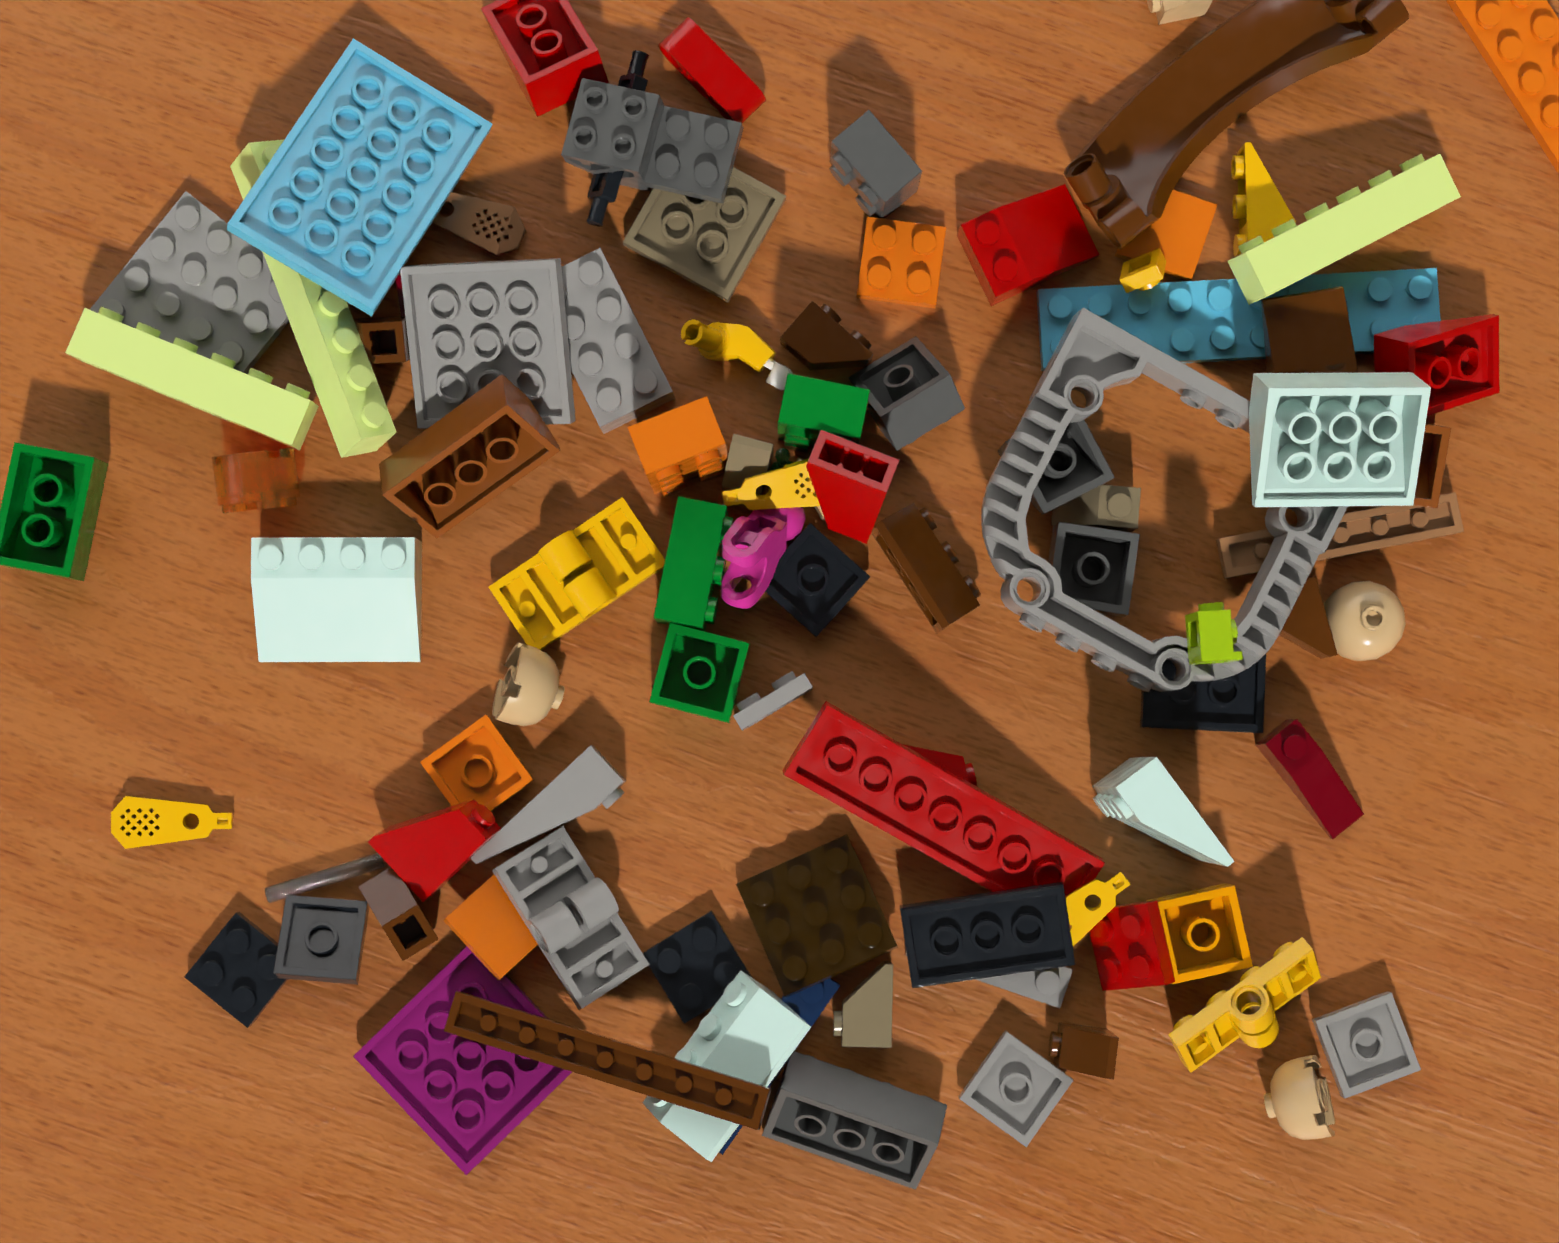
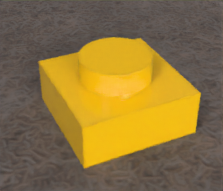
(1143, 271)

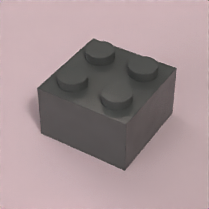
(874, 166)
(1095, 566)

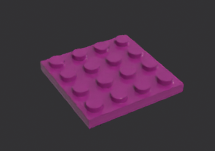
(453, 1086)

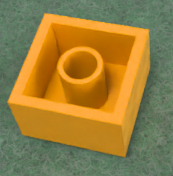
(1204, 932)

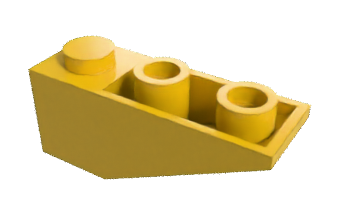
(1258, 199)

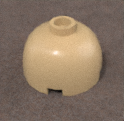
(1364, 620)
(528, 687)
(1301, 1099)

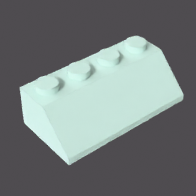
(742, 1036)

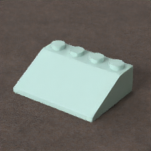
(1336, 438)
(337, 599)
(1152, 802)

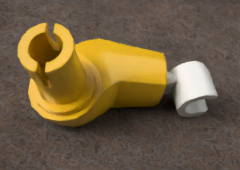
(735, 341)

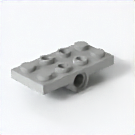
(571, 917)

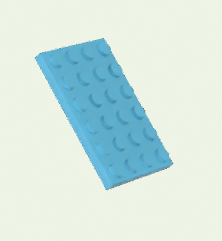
(360, 177)

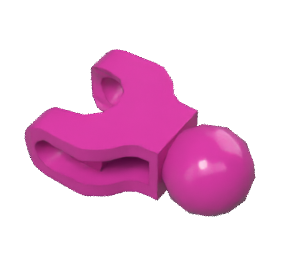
(754, 550)

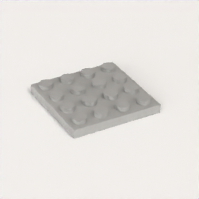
(200, 287)
(486, 322)

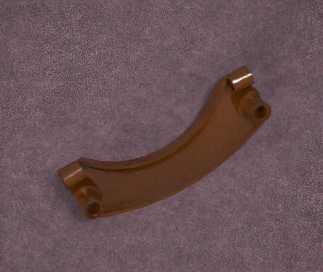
(1165, 125)

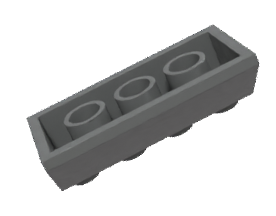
(855, 1120)

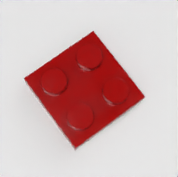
(1132, 947)

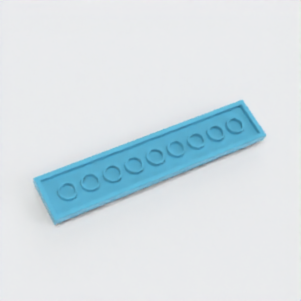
(1216, 322)

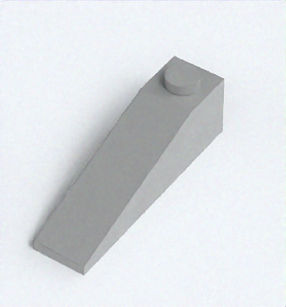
(574, 792)

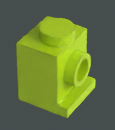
(1211, 635)

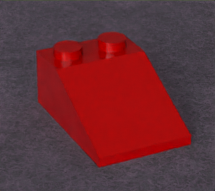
(545, 49)
(1026, 243)
(1449, 355)

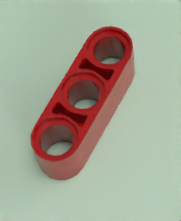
(711, 72)

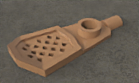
(465, 217)

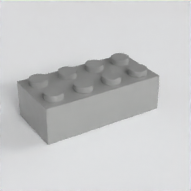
(609, 346)

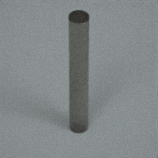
(325, 877)

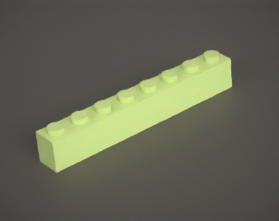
(325, 338)

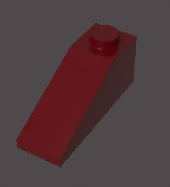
(1310, 776)

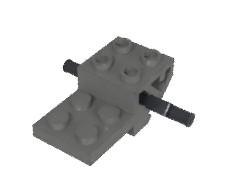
(643, 144)

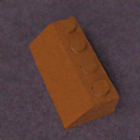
(467, 457)

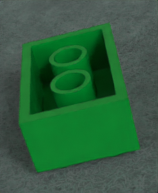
(817, 406)
(50, 511)
(693, 564)

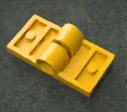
(578, 575)
(1248, 1007)

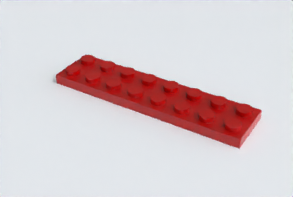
(933, 808)

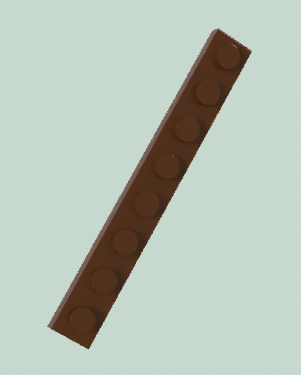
(608, 1060)

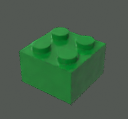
(699, 673)

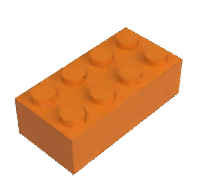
(680, 447)

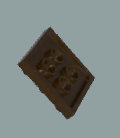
(816, 916)

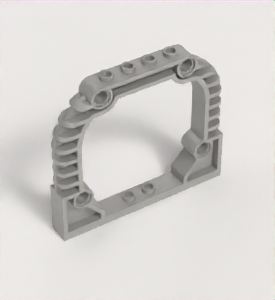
(1091, 360)

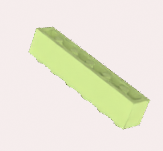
(1339, 231)
(192, 378)

